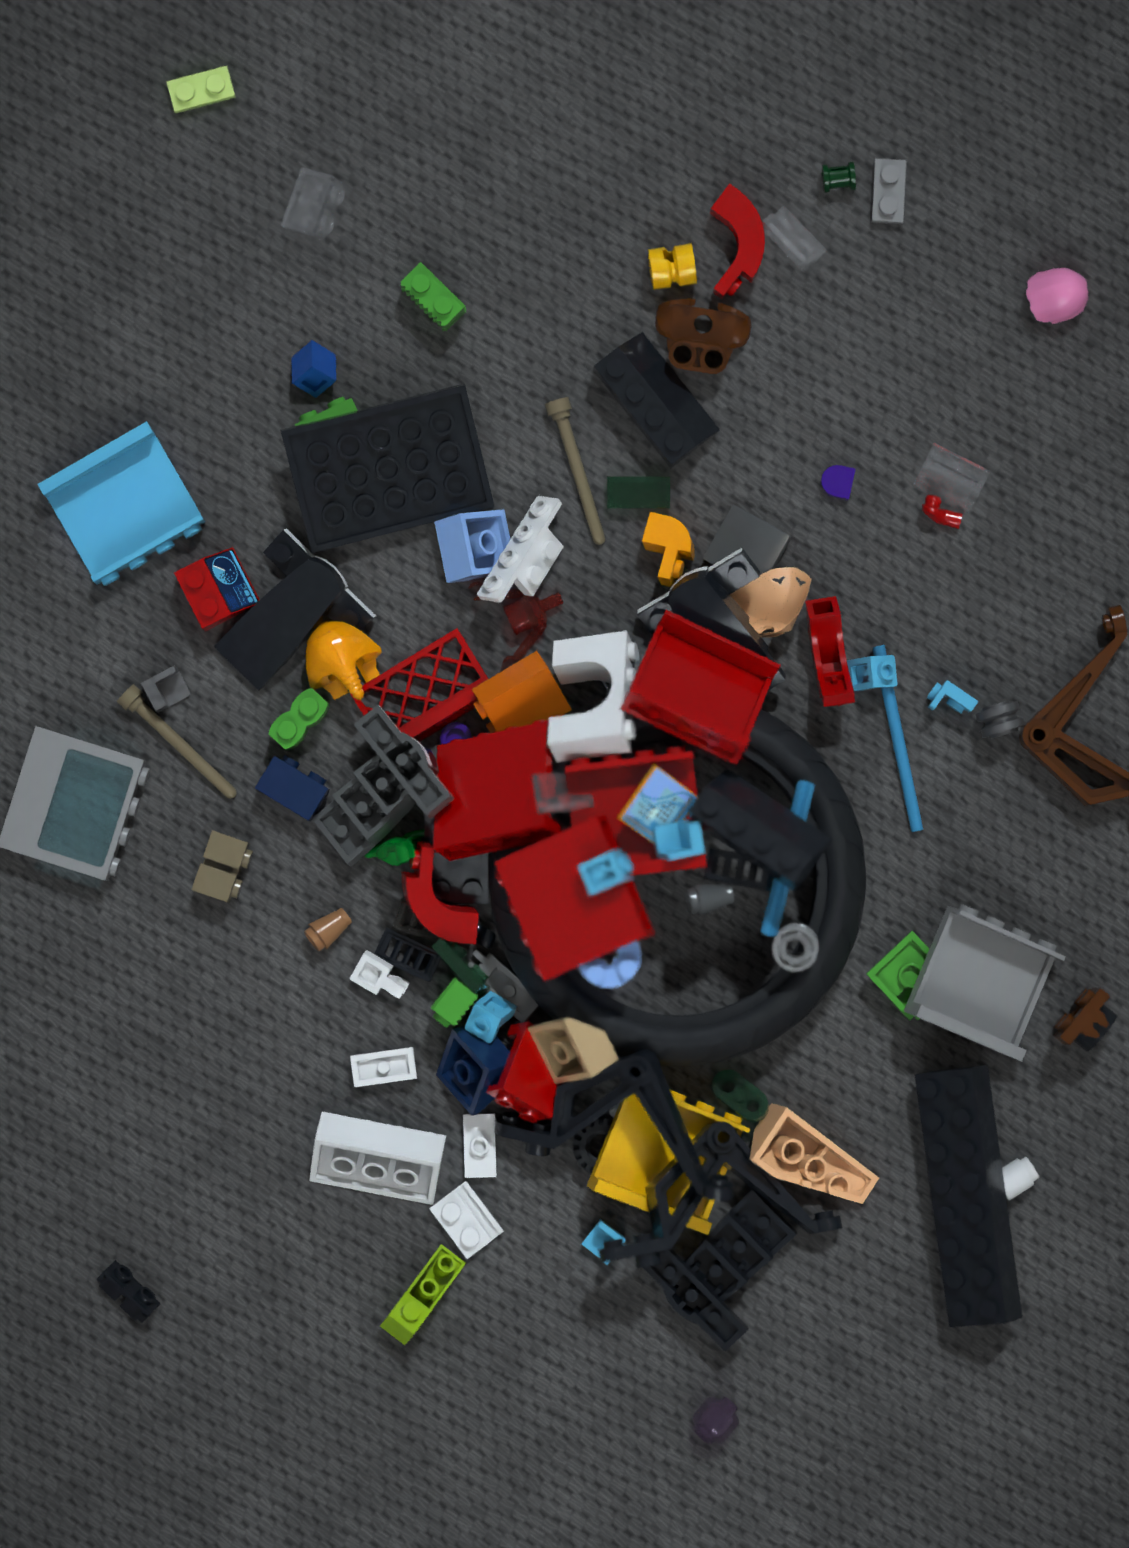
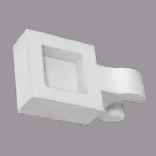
(374, 974)

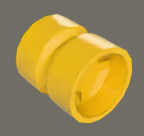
(672, 266)

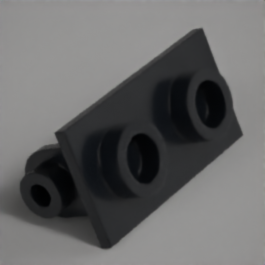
(119, 1281)

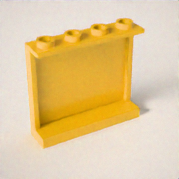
(638, 1153)

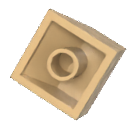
(572, 1049)

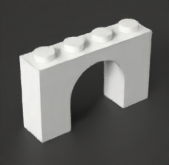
(606, 727)

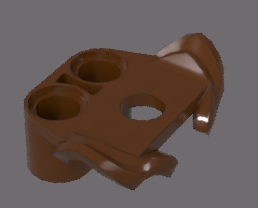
(728, 331)

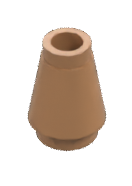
(327, 929)

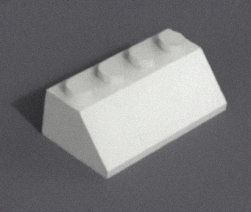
(377, 1158)

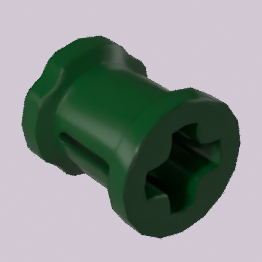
(839, 177)

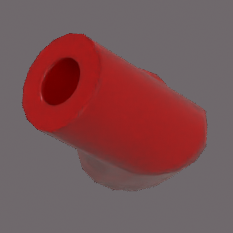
(938, 515)

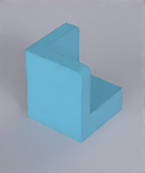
(678, 839)
(601, 1233)

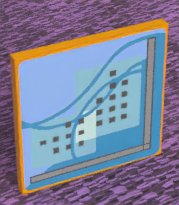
(657, 802)

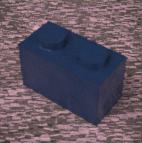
(293, 788)

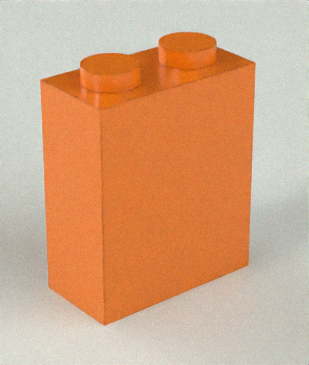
(520, 695)

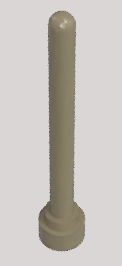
(560, 411)
(134, 701)

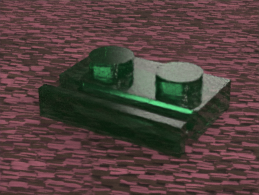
(454, 956)

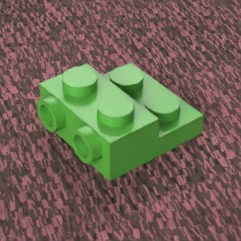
(899, 971)

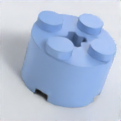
(616, 974)

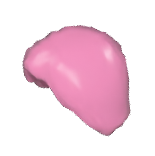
(1057, 295)

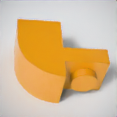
(669, 537)

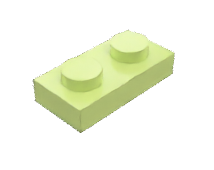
(200, 89)

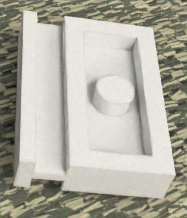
(466, 1219)

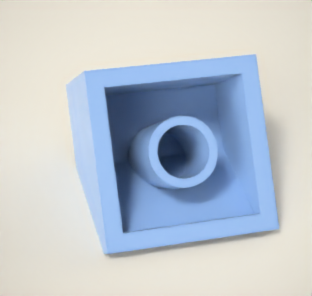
(471, 543)

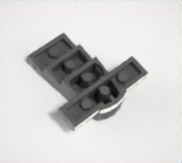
(382, 789)

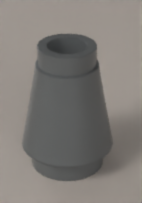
(707, 898)

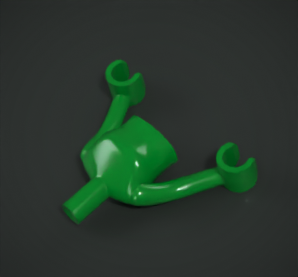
(397, 849)

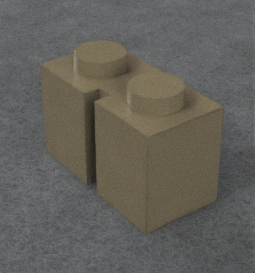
(222, 867)

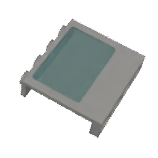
(73, 804)

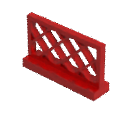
(444, 711)

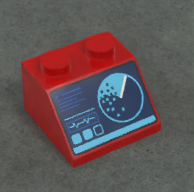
(217, 588)

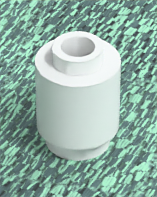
(1018, 1177)

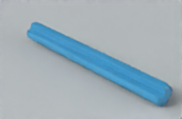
(779, 891)

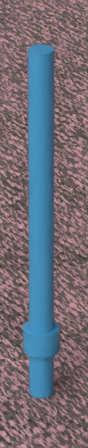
(900, 752)

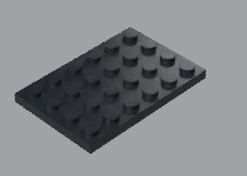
(387, 468)

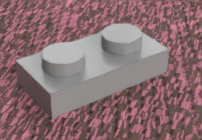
(888, 191)

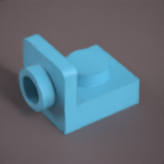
(872, 672)
(956, 697)
(606, 871)
(488, 1015)

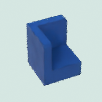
(313, 369)

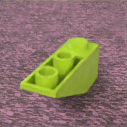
(422, 1294)

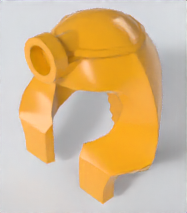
(333, 658)

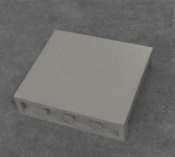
(981, 980)

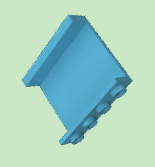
(122, 504)

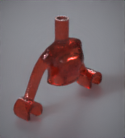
(524, 615)

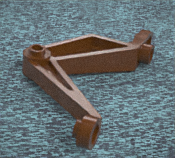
(1057, 711)

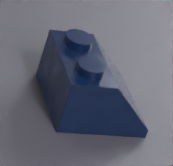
(471, 1067)

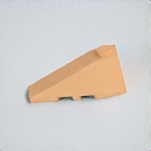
(802, 1155)

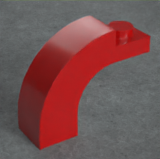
(746, 225)
(829, 652)
(446, 921)

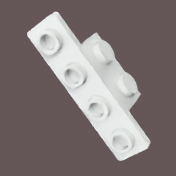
(527, 554)

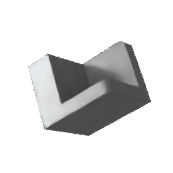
(166, 689)

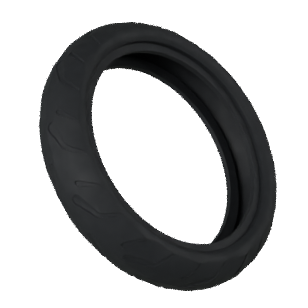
(786, 995)

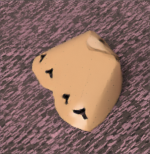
(771, 603)

